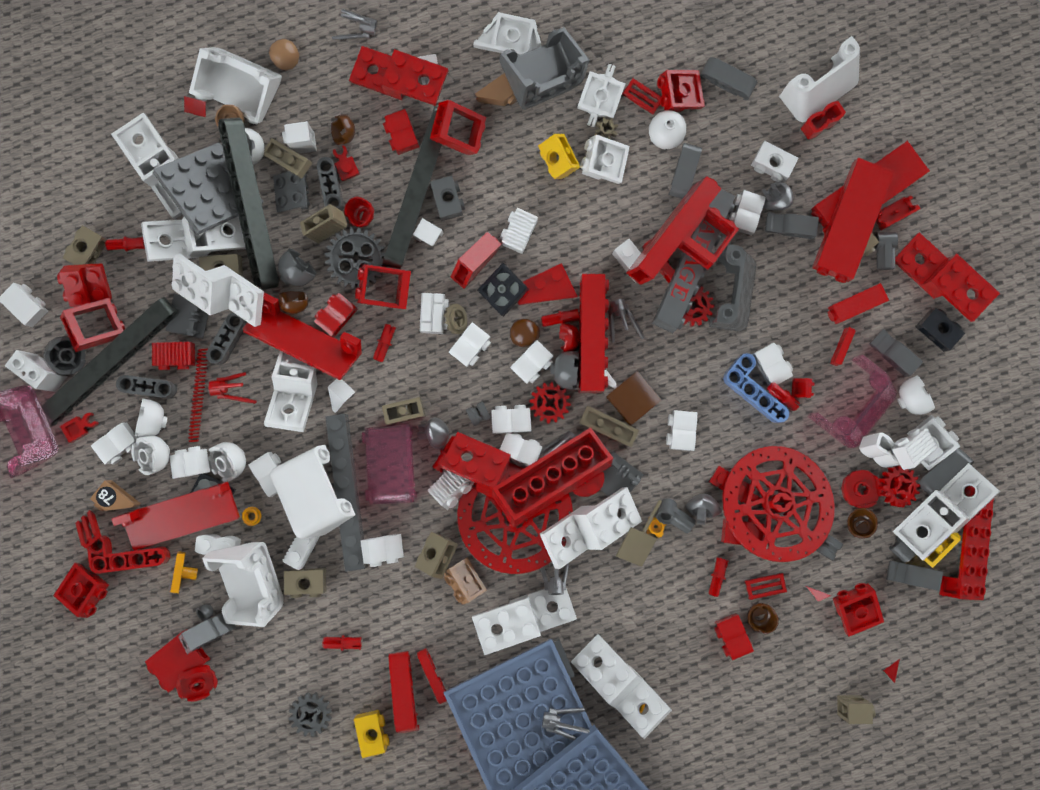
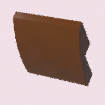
(633, 398)

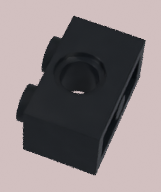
(951, 330)

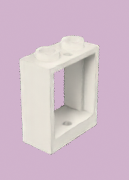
(36, 371)

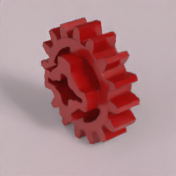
(701, 309)
(560, 394)
(897, 486)

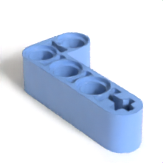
(757, 391)

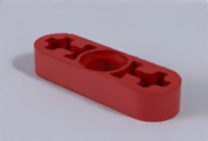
(429, 670)

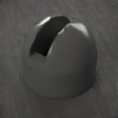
(205, 612)

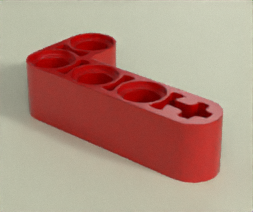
(130, 557)
(402, 692)

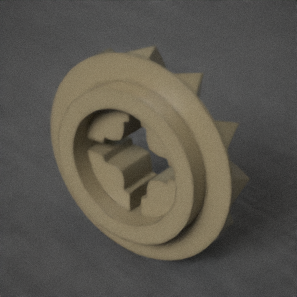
(460, 324)

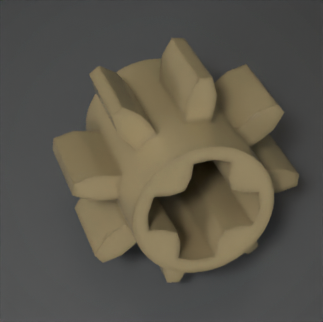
(606, 123)

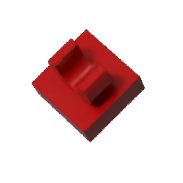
(802, 388)

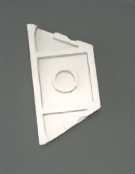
(509, 33)

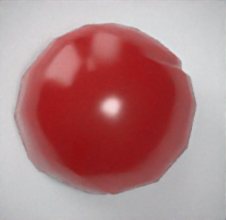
(361, 205)
(570, 336)

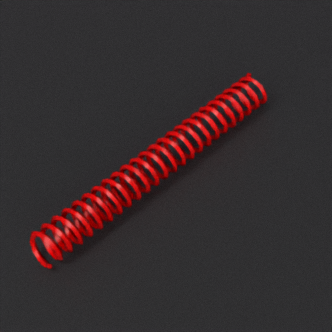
(196, 394)

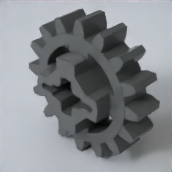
(307, 707)

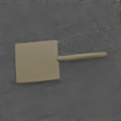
(638, 543)

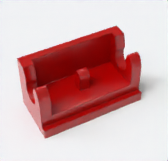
(896, 212)

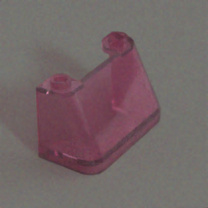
(27, 428)
(389, 464)

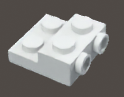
(604, 159)
(945, 441)

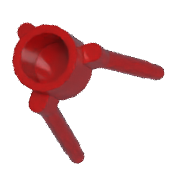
(220, 387)

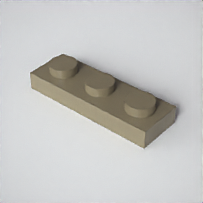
(287, 158)
(609, 426)

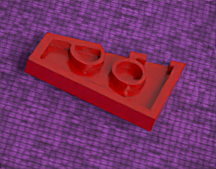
(548, 286)

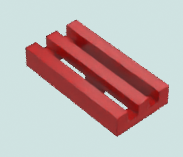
(637, 101)
(843, 346)
(85, 531)
(760, 579)

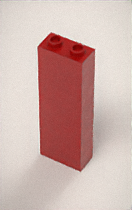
(907, 169)
(853, 220)
(674, 230)

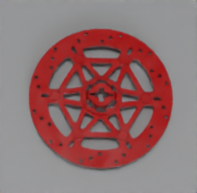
(773, 511)
(497, 560)

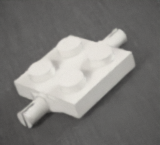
(601, 95)

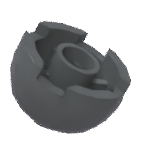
(294, 269)
(61, 356)
(566, 369)

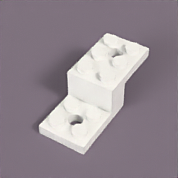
(147, 155)
(186, 241)
(217, 290)
(294, 389)
(946, 511)
(591, 527)
(522, 619)
(621, 686)

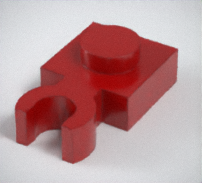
(345, 166)
(76, 428)

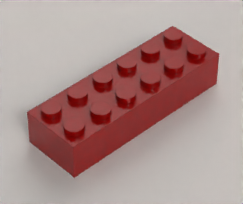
(592, 333)
(552, 477)

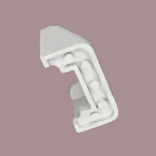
(234, 82)
(807, 97)
(309, 494)
(249, 583)

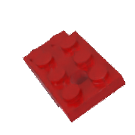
(399, 75)
(946, 277)
(487, 466)

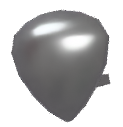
(778, 196)
(435, 431)
(702, 507)

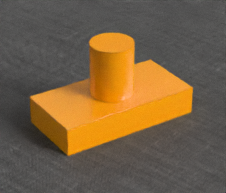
(181, 572)

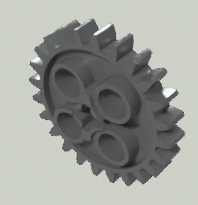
(357, 241)

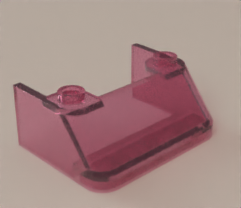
(850, 431)

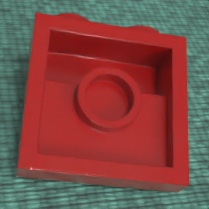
(680, 90)
(84, 284)
(81, 591)
(858, 608)

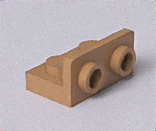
(464, 581)

